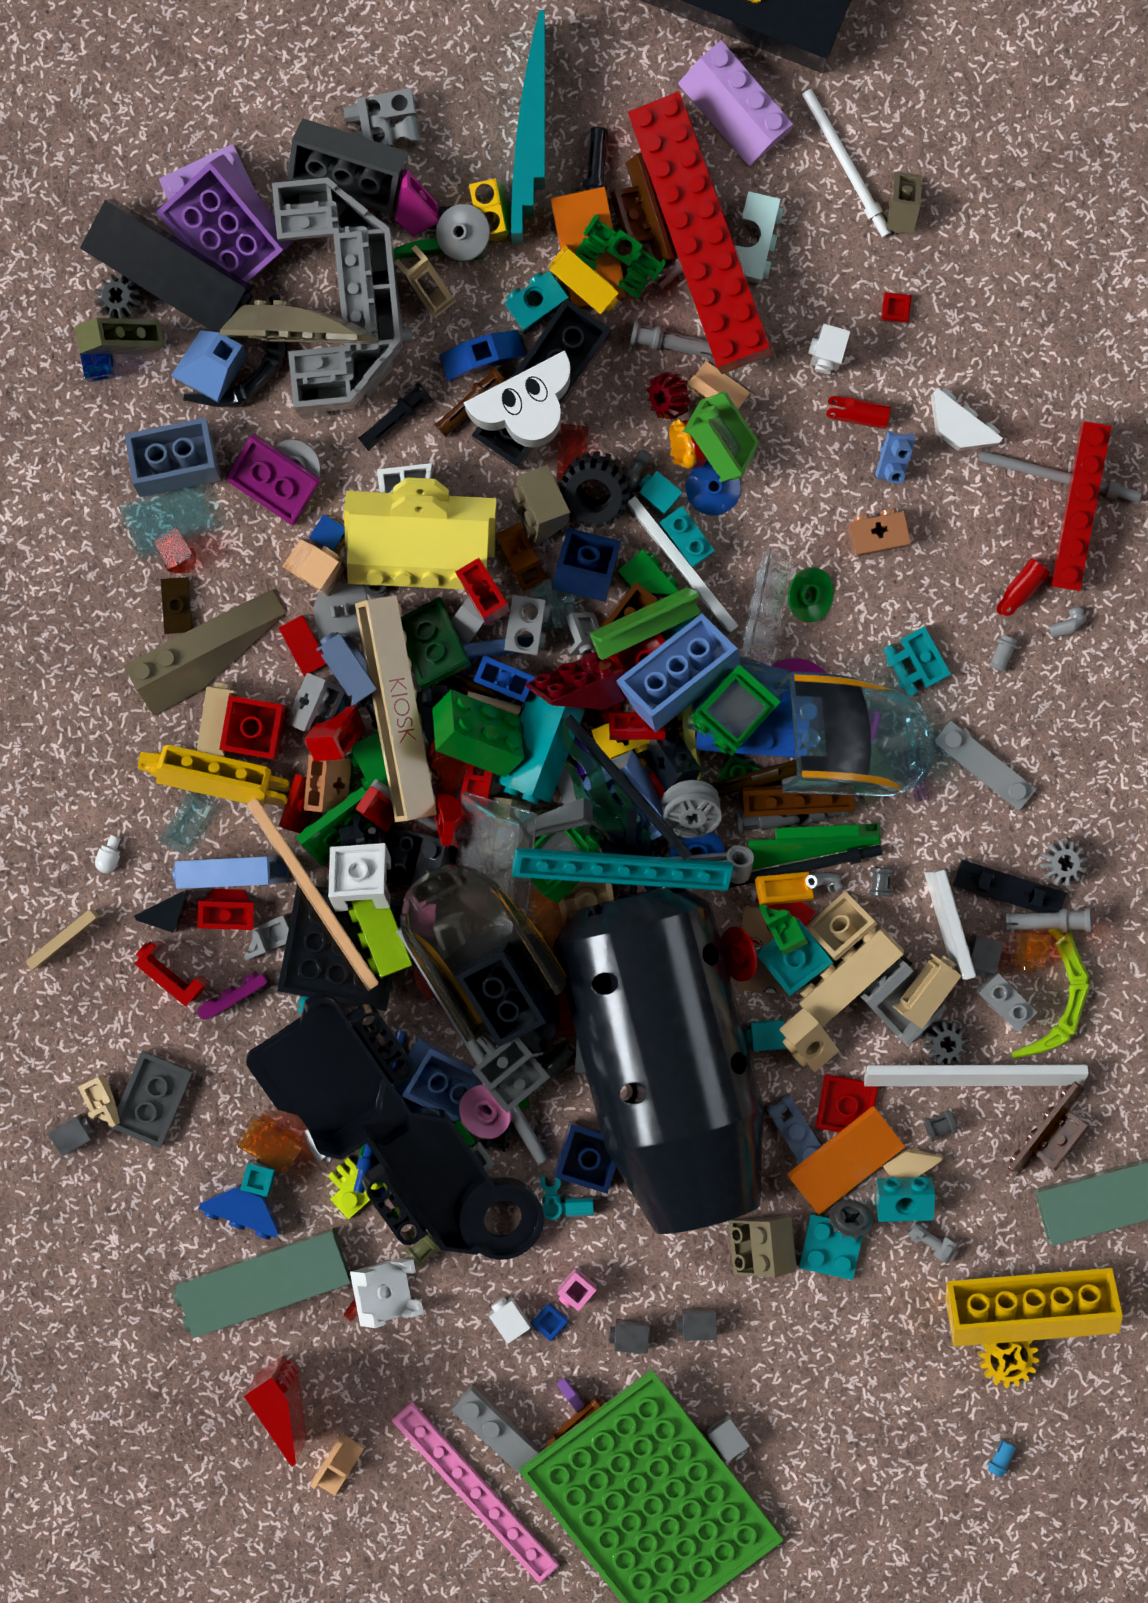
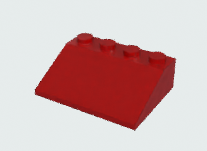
(279, 1406)

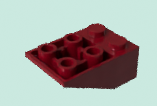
(581, 684)

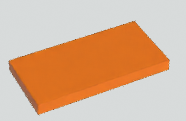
(571, 216)
(846, 1160)

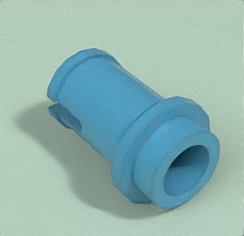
(1001, 1459)

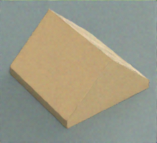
(840, 925)

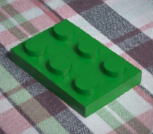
(325, 832)

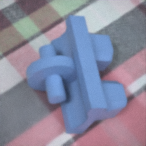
(895, 457)

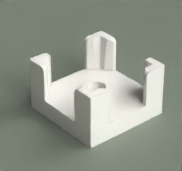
(359, 874)
(384, 1292)

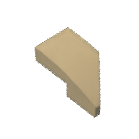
(100, 1100)
(911, 1163)

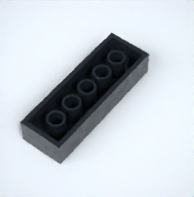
(567, 331)

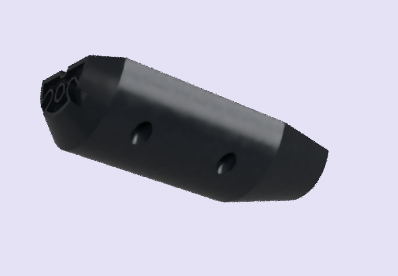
(677, 1042)

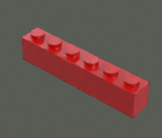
(1080, 505)

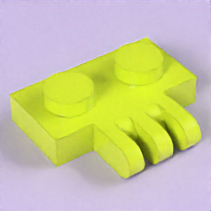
(346, 1199)

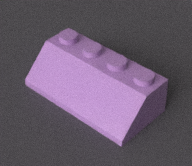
(735, 103)

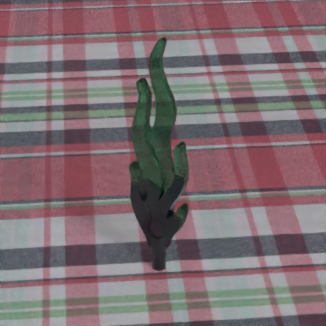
(607, 812)

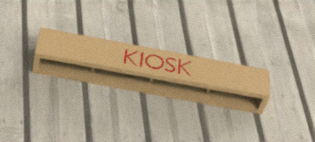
(396, 708)

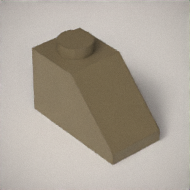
(904, 203)

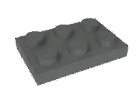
(152, 1099)

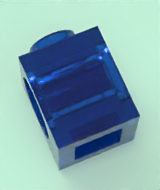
(97, 367)

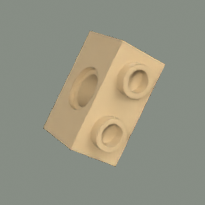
(809, 1040)

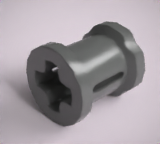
(881, 881)
(940, 1125)

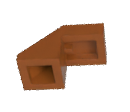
(521, 556)

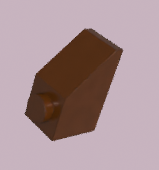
(631, 601)

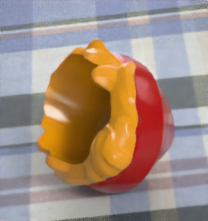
(684, 447)

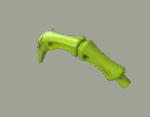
(1078, 993)

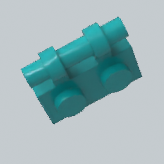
(924, 657)

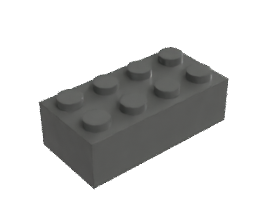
(357, 165)

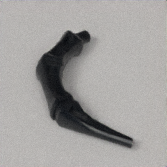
(248, 389)

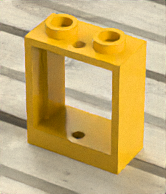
(583, 280)

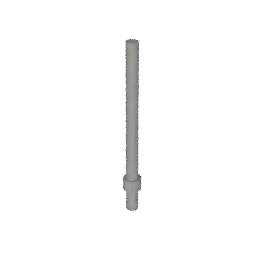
(1111, 490)

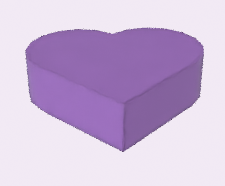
(570, 1394)

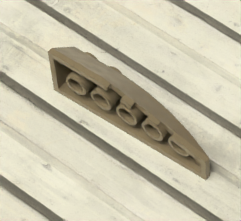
(291, 324)
(202, 653)

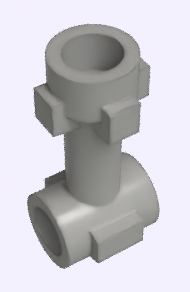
(945, 1250)

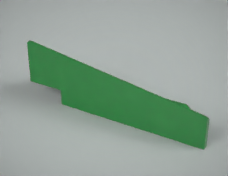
(809, 842)

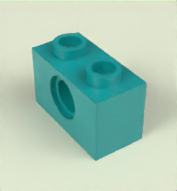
(527, 315)
(686, 537)
(905, 1199)

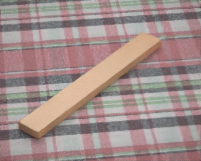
(312, 894)

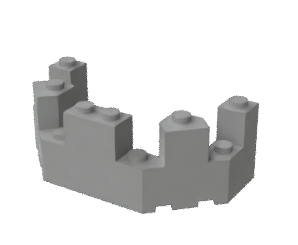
(367, 291)

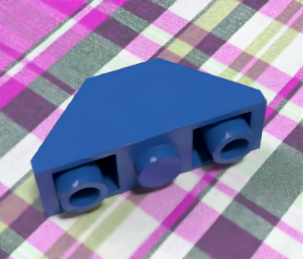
(482, 354)
(242, 1210)

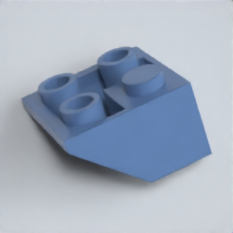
(210, 364)

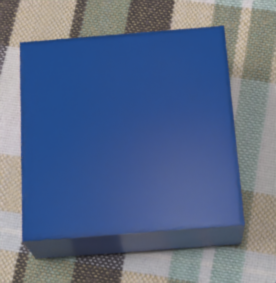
(328, 533)
(550, 1321)

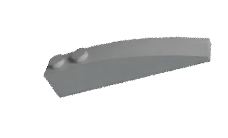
(494, 1428)

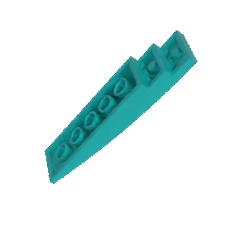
(530, 137)

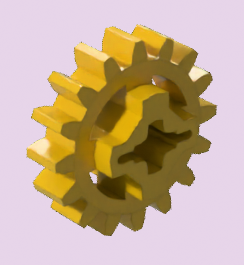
(1003, 1367)

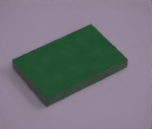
(433, 644)

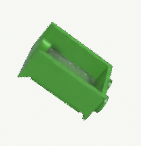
(722, 436)

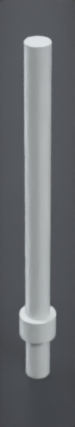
(873, 210)

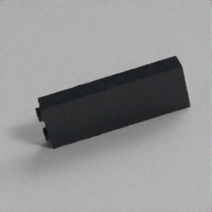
(165, 266)

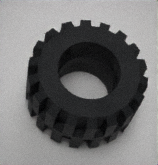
(601, 469)

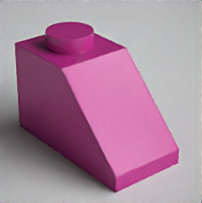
(415, 206)

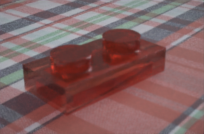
(572, 444)

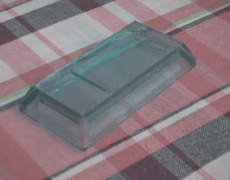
(185, 823)

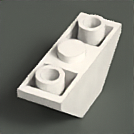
(960, 425)

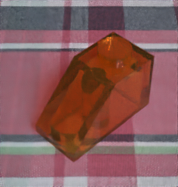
(1030, 950)

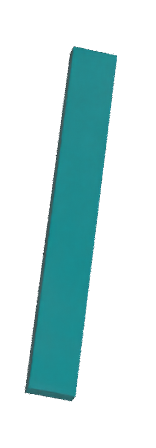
(621, 869)

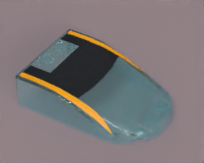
(856, 736)

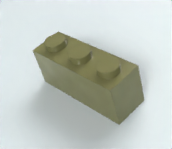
(119, 336)

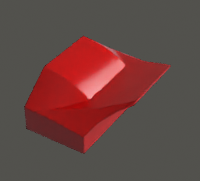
(448, 819)
(226, 910)

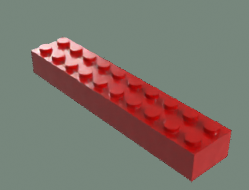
(700, 233)

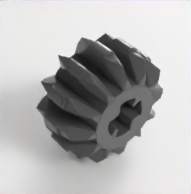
(107, 299)
(953, 1035)

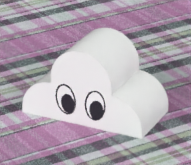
(525, 403)

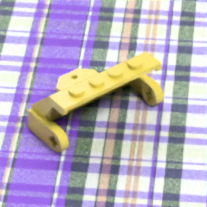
(416, 535)

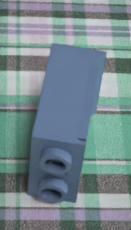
(347, 666)

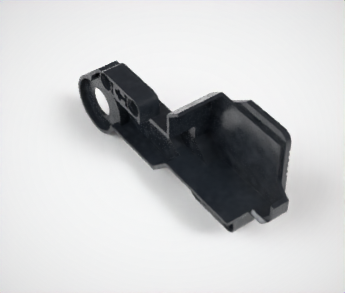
(346, 1095)

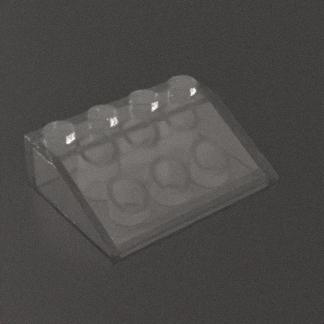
(766, 606)
(490, 839)

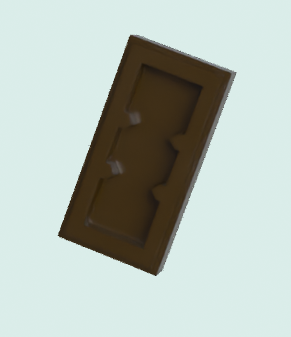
(176, 605)

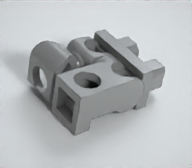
(378, 113)

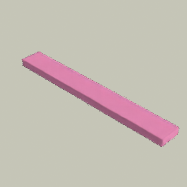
(475, 1492)

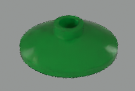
(818, 596)

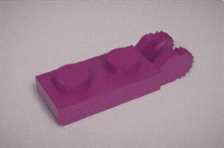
(231, 995)

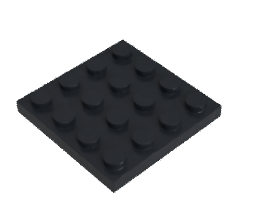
(317, 963)

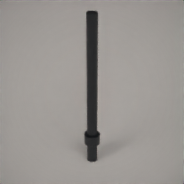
(852, 856)

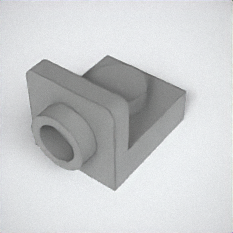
(581, 625)

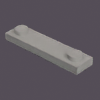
(984, 765)

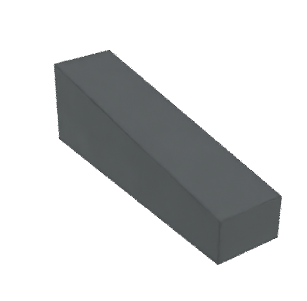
(566, 817)

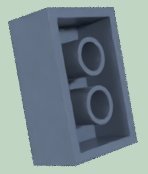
(172, 457)

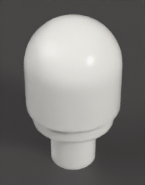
(108, 855)

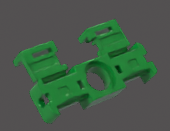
(642, 265)

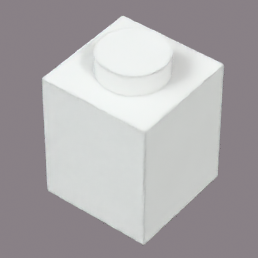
(509, 1319)

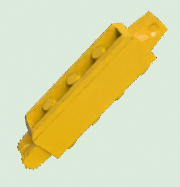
(214, 775)

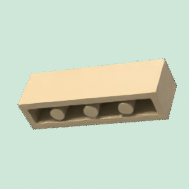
(851, 975)

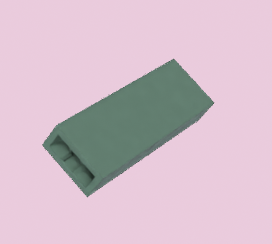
(1094, 1202)
(262, 1283)

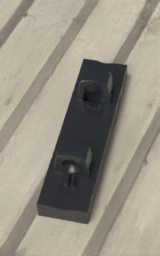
(1008, 888)

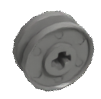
(691, 808)

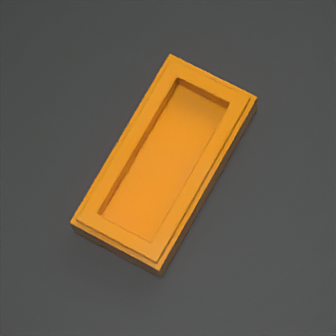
(783, 888)

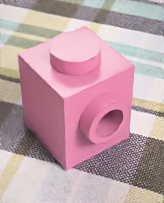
(576, 1290)

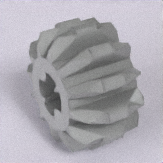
(1072, 858)

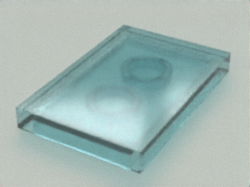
(160, 513)

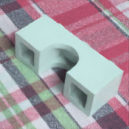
(762, 214)

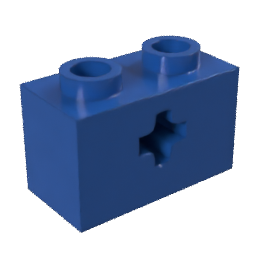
(503, 678)

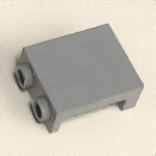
(886, 992)

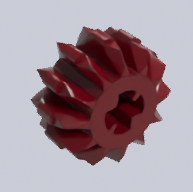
(669, 395)

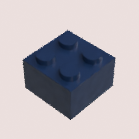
(586, 565)
(584, 1159)

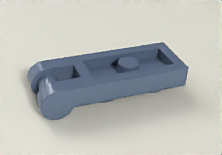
(795, 1129)

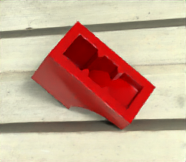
(482, 591)
(335, 736)

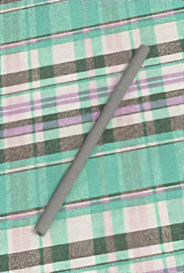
(478, 1053)

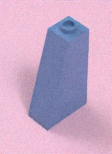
(230, 872)

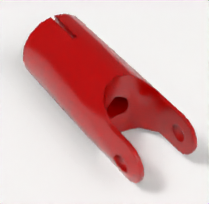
(859, 412)
(1022, 587)

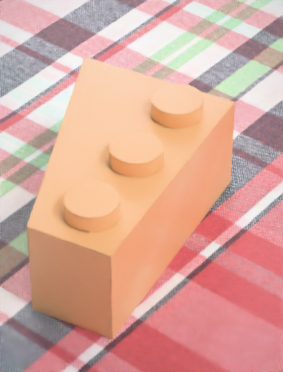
(315, 566)

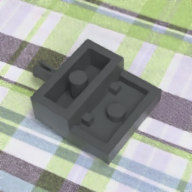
(509, 1072)

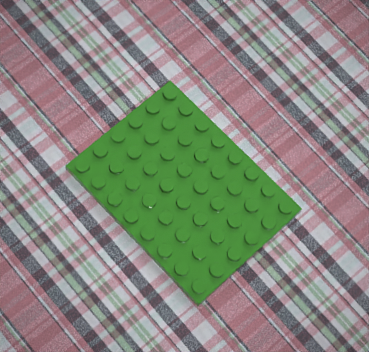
(650, 1499)

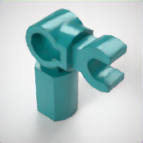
(571, 1207)

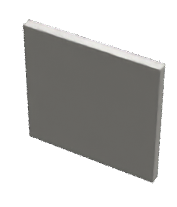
(338, 610)

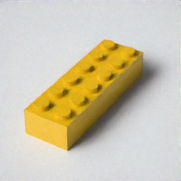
(1033, 1307)

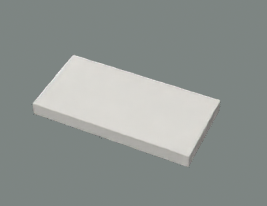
(950, 922)

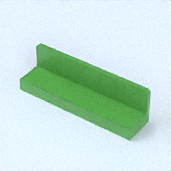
(645, 623)

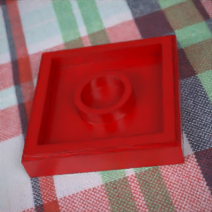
(843, 1102)

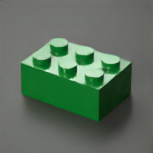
(477, 733)

